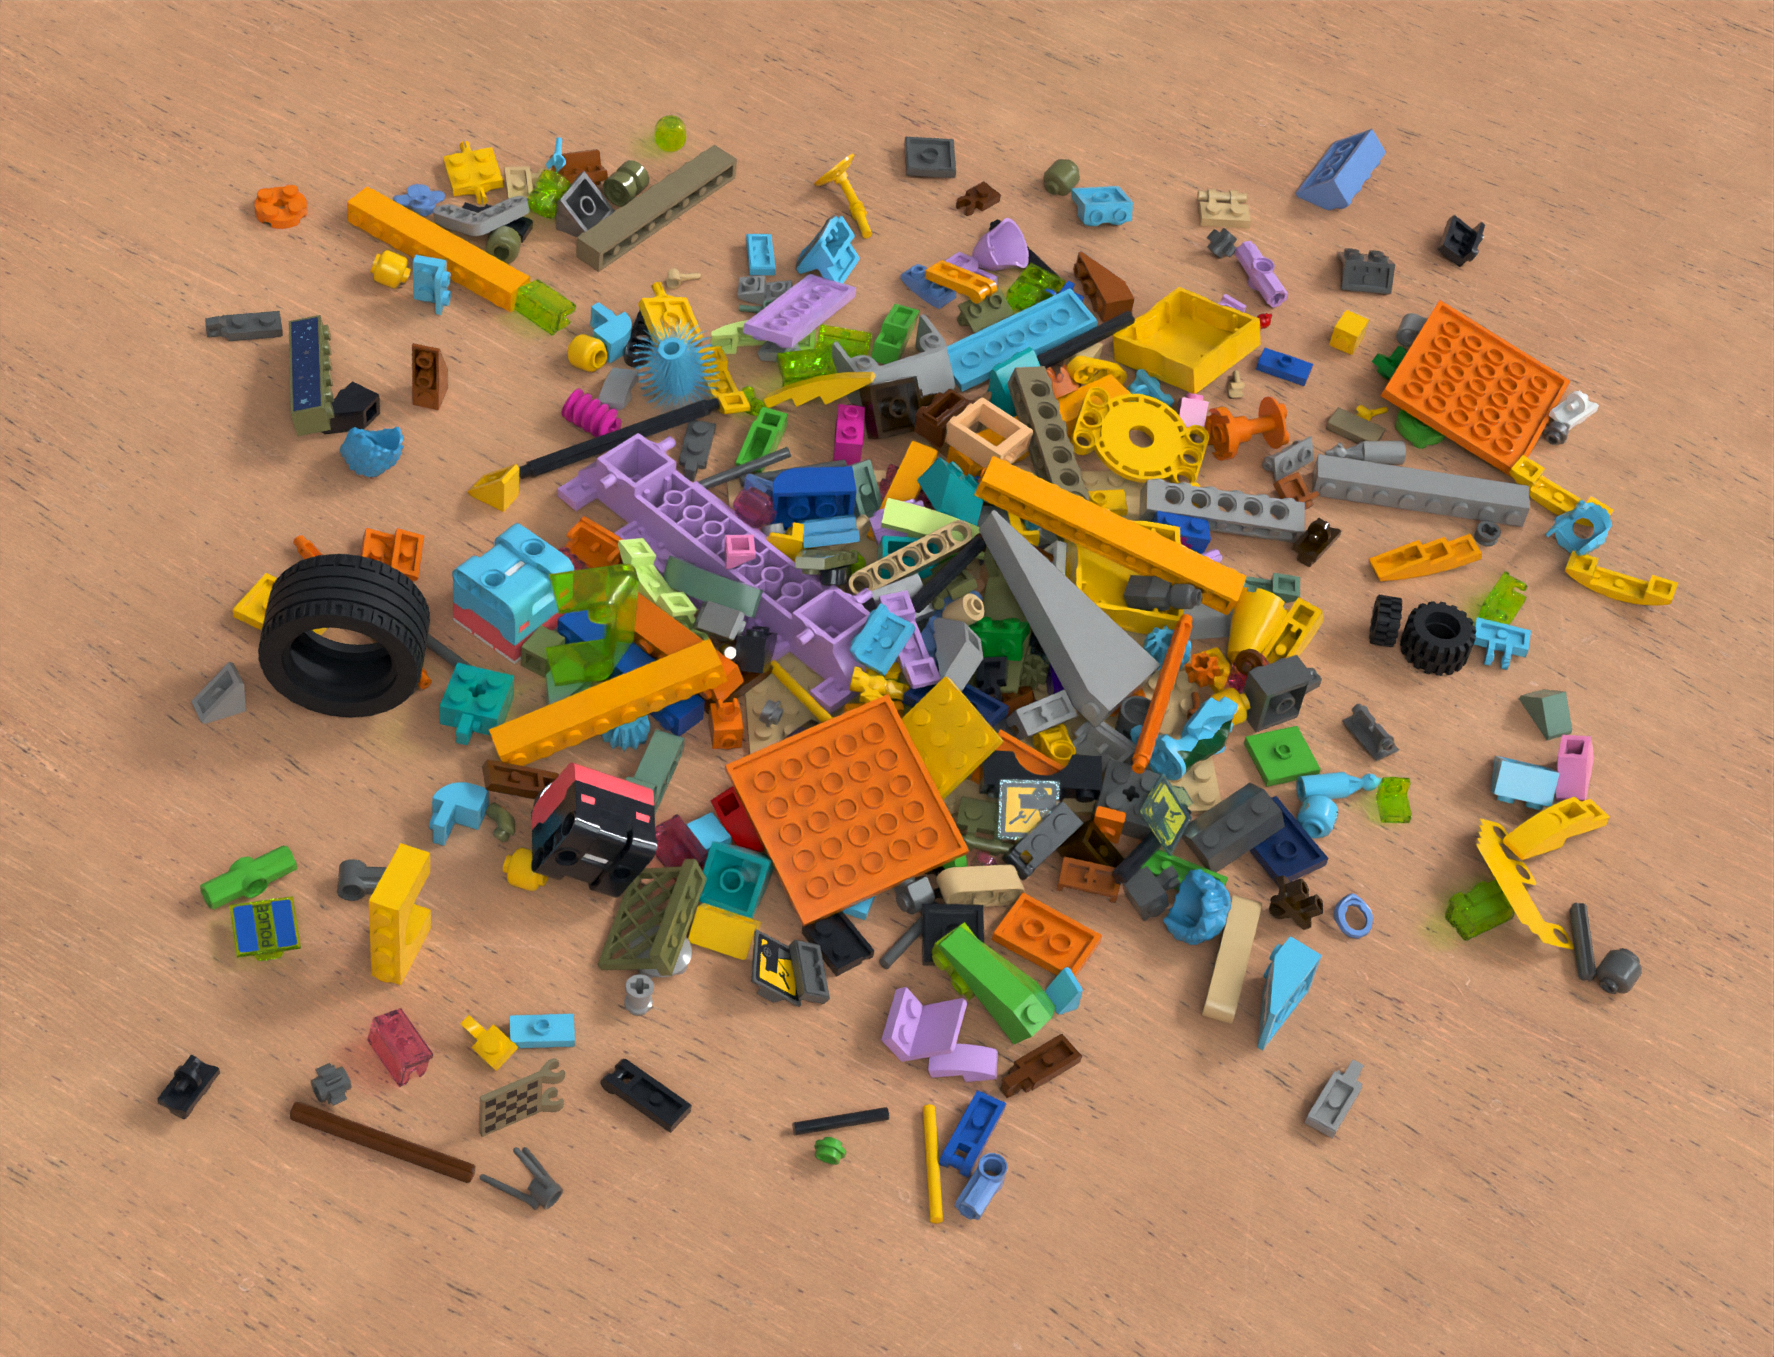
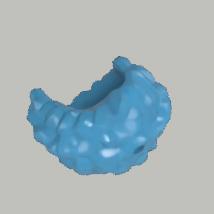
(372, 451)
(1198, 908)

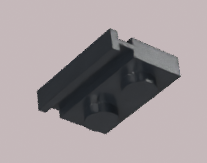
(839, 942)

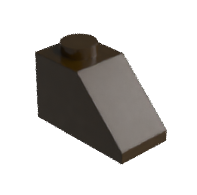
(1091, 846)

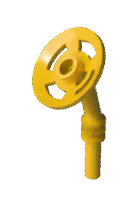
(856, 207)

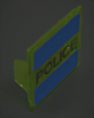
(265, 928)

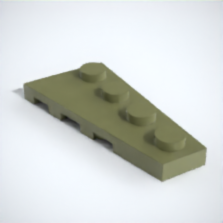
(814, 560)

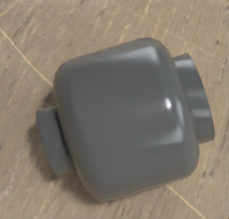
(1619, 971)

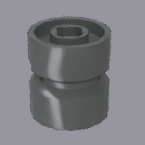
(1131, 714)

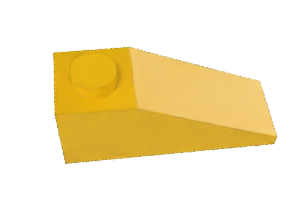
(1295, 631)

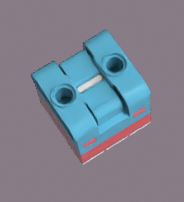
(508, 591)

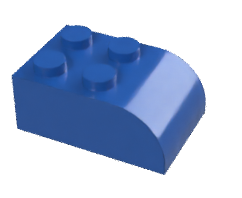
(813, 494)

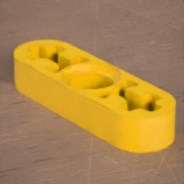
(1092, 365)

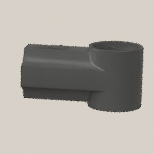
(357, 879)

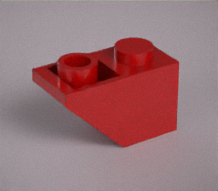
(736, 820)

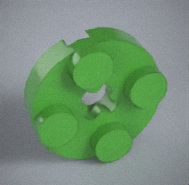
(1417, 433)

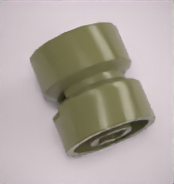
(626, 183)

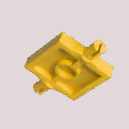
(473, 172)
(663, 308)

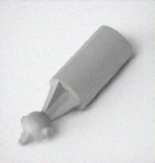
(1372, 451)

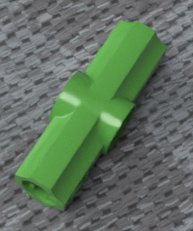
(248, 877)

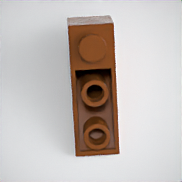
(1105, 290)
(428, 376)

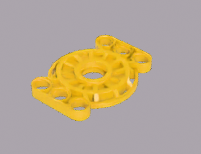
(1112, 441)

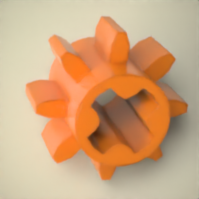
(1202, 669)

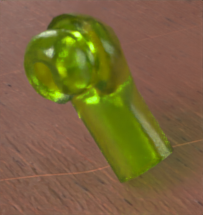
(756, 404)

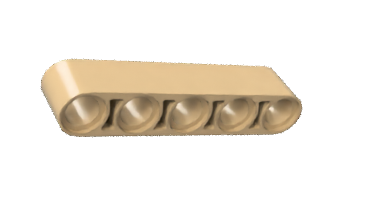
(916, 550)
(1232, 960)

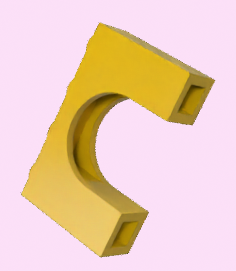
(394, 920)

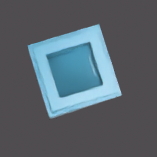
(1065, 992)

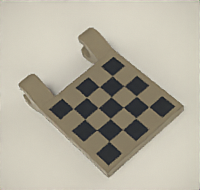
(520, 1099)

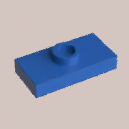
(1284, 366)

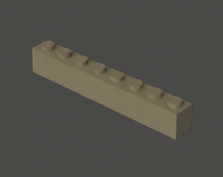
(655, 208)

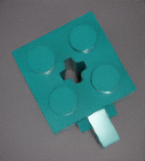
(476, 701)

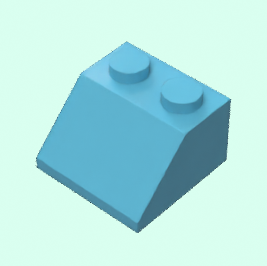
(1523, 782)

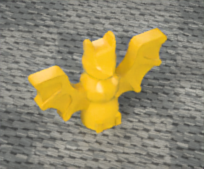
(873, 685)

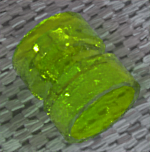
(548, 191)

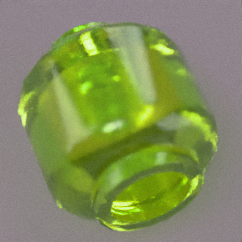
(670, 133)

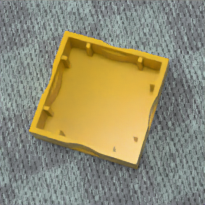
(1187, 340)
(1106, 583)

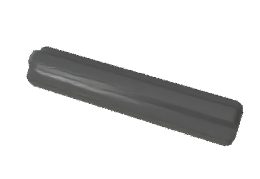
(1582, 941)

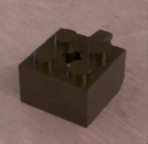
(878, 400)

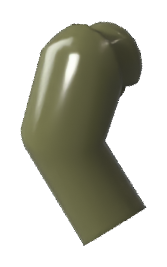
(504, 820)

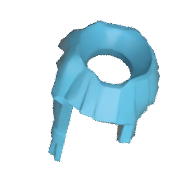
(1564, 528)

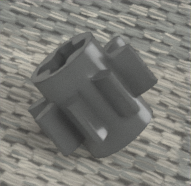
(1222, 243)
(331, 1084)

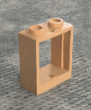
(977, 448)

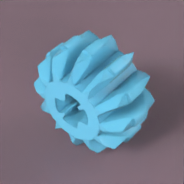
(1157, 645)
(628, 734)

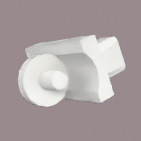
(1573, 409)

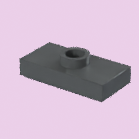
(809, 972)

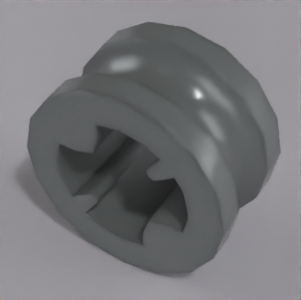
(1489, 528)

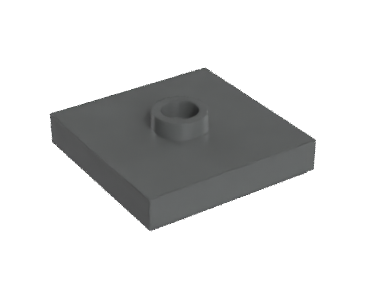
(930, 157)

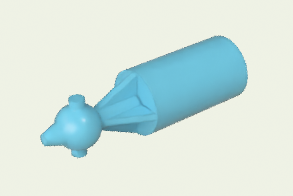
(1334, 785)

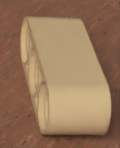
(980, 885)

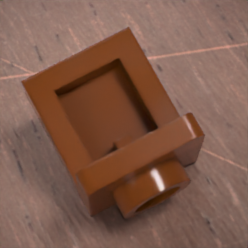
(1295, 488)

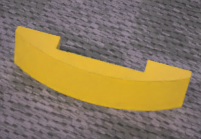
(726, 391)
(1547, 492)
(1618, 585)

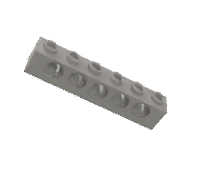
(1235, 520)

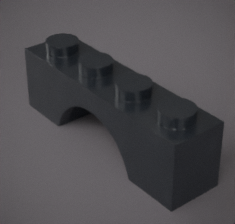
(1078, 780)

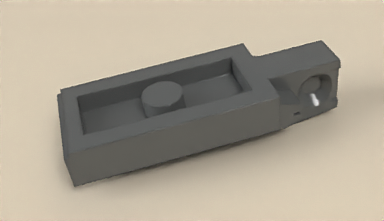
(245, 326)
(696, 447)

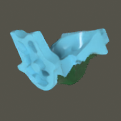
(1201, 737)

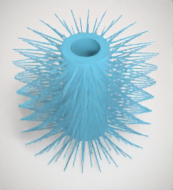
(676, 366)

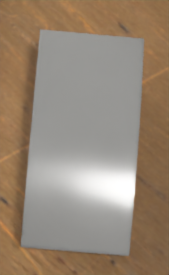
(756, 290)
(617, 388)

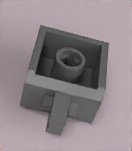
(1278, 691)
(1122, 783)

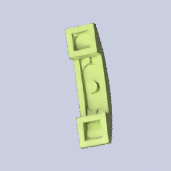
(732, 336)
(651, 583)

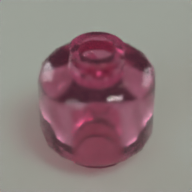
(754, 507)

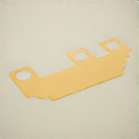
(1511, 885)

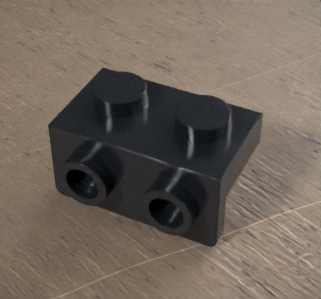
(1460, 240)

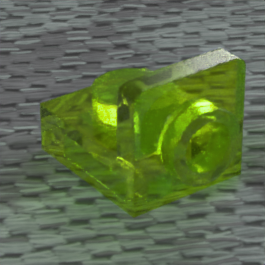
(1393, 800)

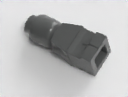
(1153, 592)

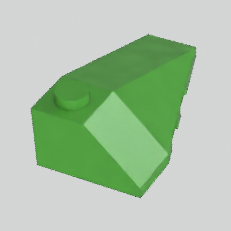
(1003, 989)

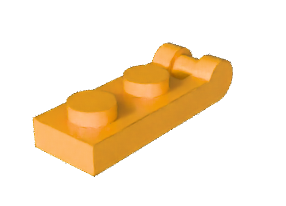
(961, 281)

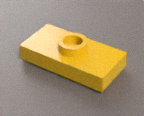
(1110, 499)

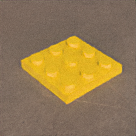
(950, 735)

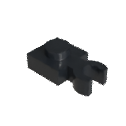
(992, 675)

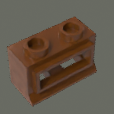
(932, 428)

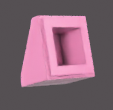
(738, 550)

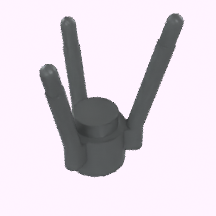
(542, 1188)

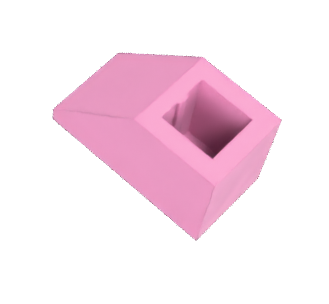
(1192, 410)
(1574, 766)

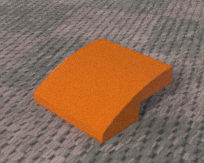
(399, 550)

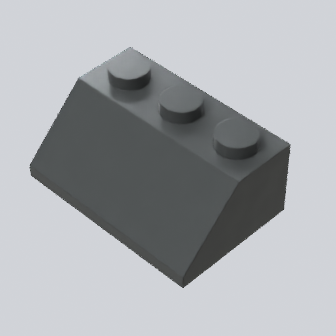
(1233, 827)

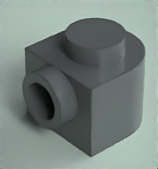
(913, 894)

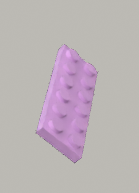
(799, 311)

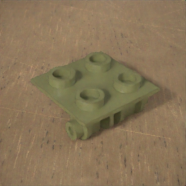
(986, 313)

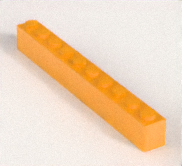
(1107, 533)

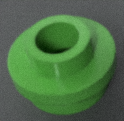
(829, 1150)

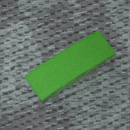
(894, 334)
(763, 436)

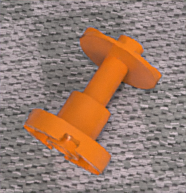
(1229, 431)

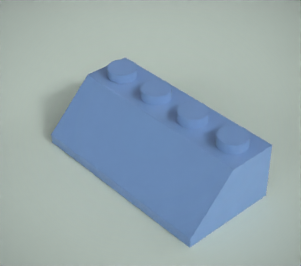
(1342, 171)

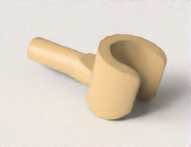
(675, 277)
(1235, 388)

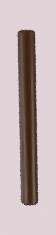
(382, 1142)

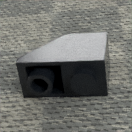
(353, 408)
(755, 649)

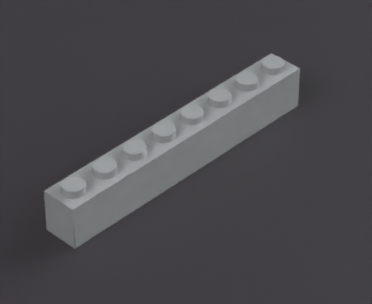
(1421, 490)

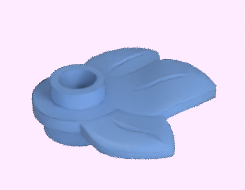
(420, 199)

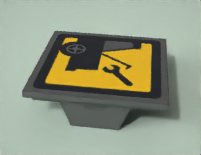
(773, 970)

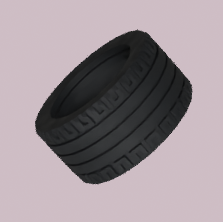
(353, 596)

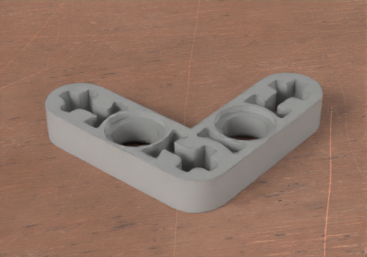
(481, 223)

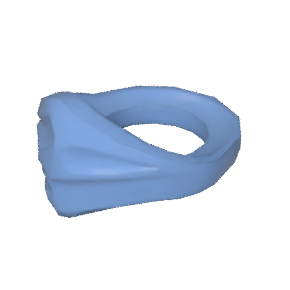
(1339, 915)

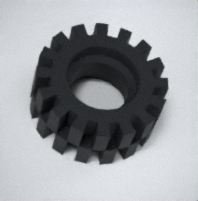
(1385, 620)

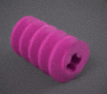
(590, 414)

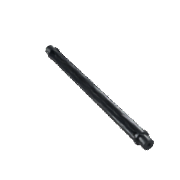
(611, 440)

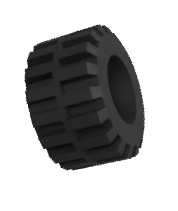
(1438, 638)

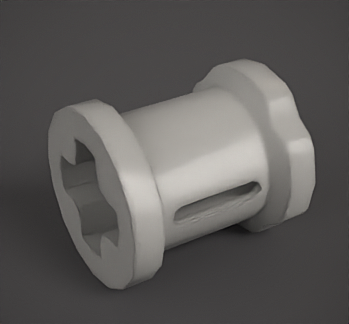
(639, 992)

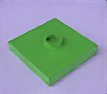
(1281, 755)

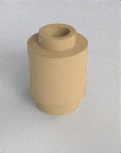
(965, 609)

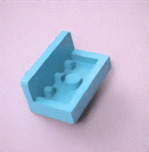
(881, 640)

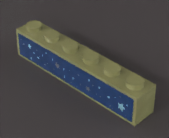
(310, 375)

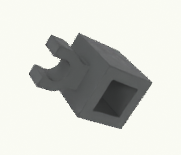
(1149, 892)

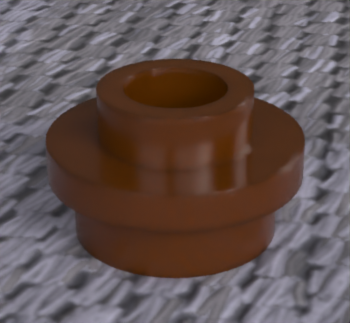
(1251, 656)

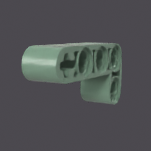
(659, 764)

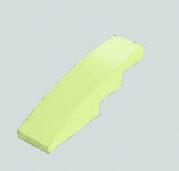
(919, 521)

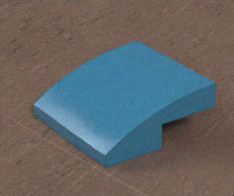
(830, 531)

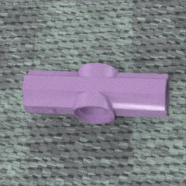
(1261, 274)

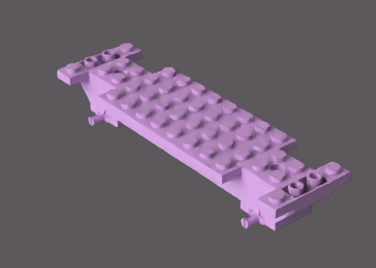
(692, 523)

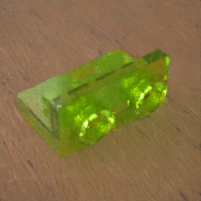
(805, 364)

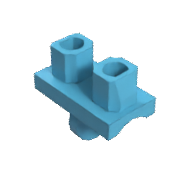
(1149, 386)

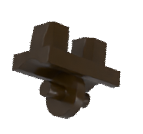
(1315, 541)
(1295, 903)

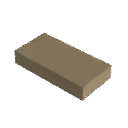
(1354, 427)

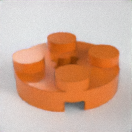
(270, 200)

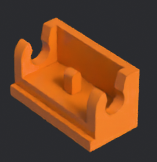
(1062, 384)
(593, 544)

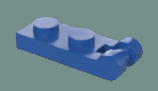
(973, 1133)

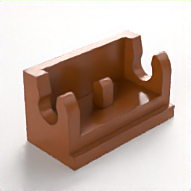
(1088, 878)

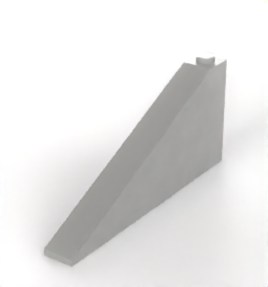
(1084, 645)

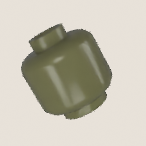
(1061, 177)
(504, 244)

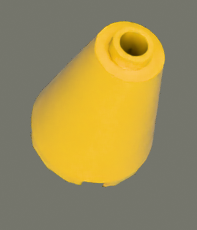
(1254, 621)

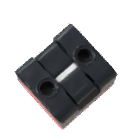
(594, 830)

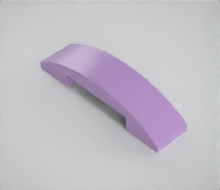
(913, 659)

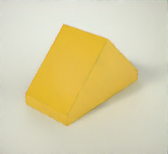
(497, 487)

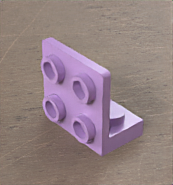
(922, 1030)

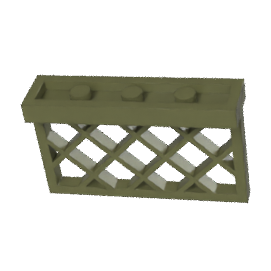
(674, 919)

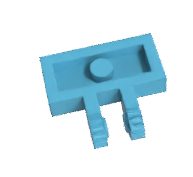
(1501, 638)

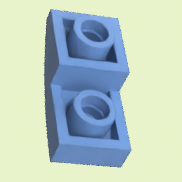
(925, 289)

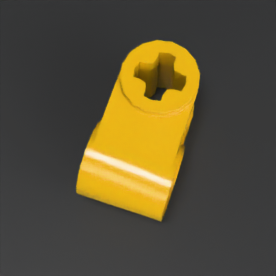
(1055, 744)

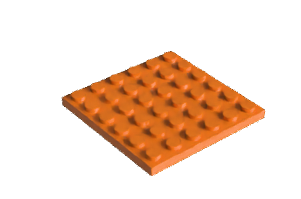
(1475, 388)
(846, 810)

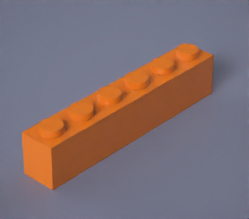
(663, 635)

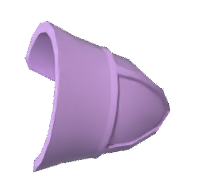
(1002, 248)

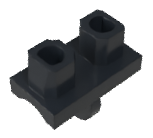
(188, 1086)

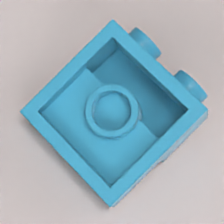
(1102, 205)

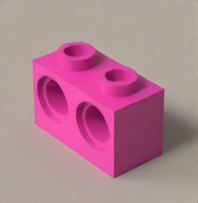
(849, 433)

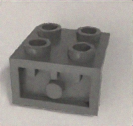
(1366, 271)

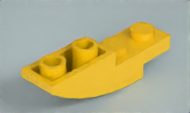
(1553, 825)

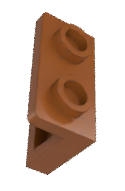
(583, 161)

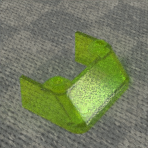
(610, 600)

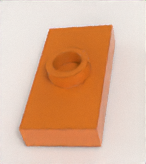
(1110, 823)

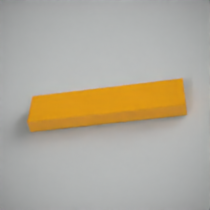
(905, 483)

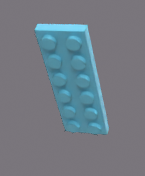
(1036, 327)

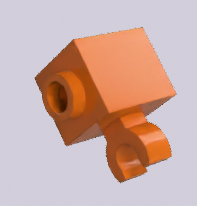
(726, 724)

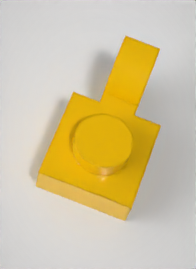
(491, 1044)

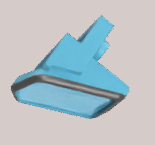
(830, 251)

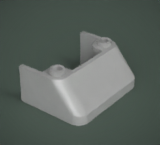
(930, 366)

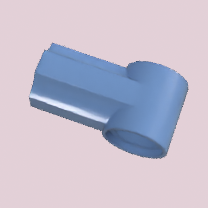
(981, 1186)

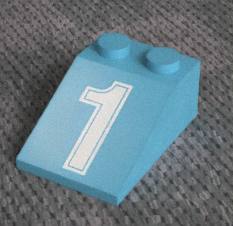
(1286, 985)

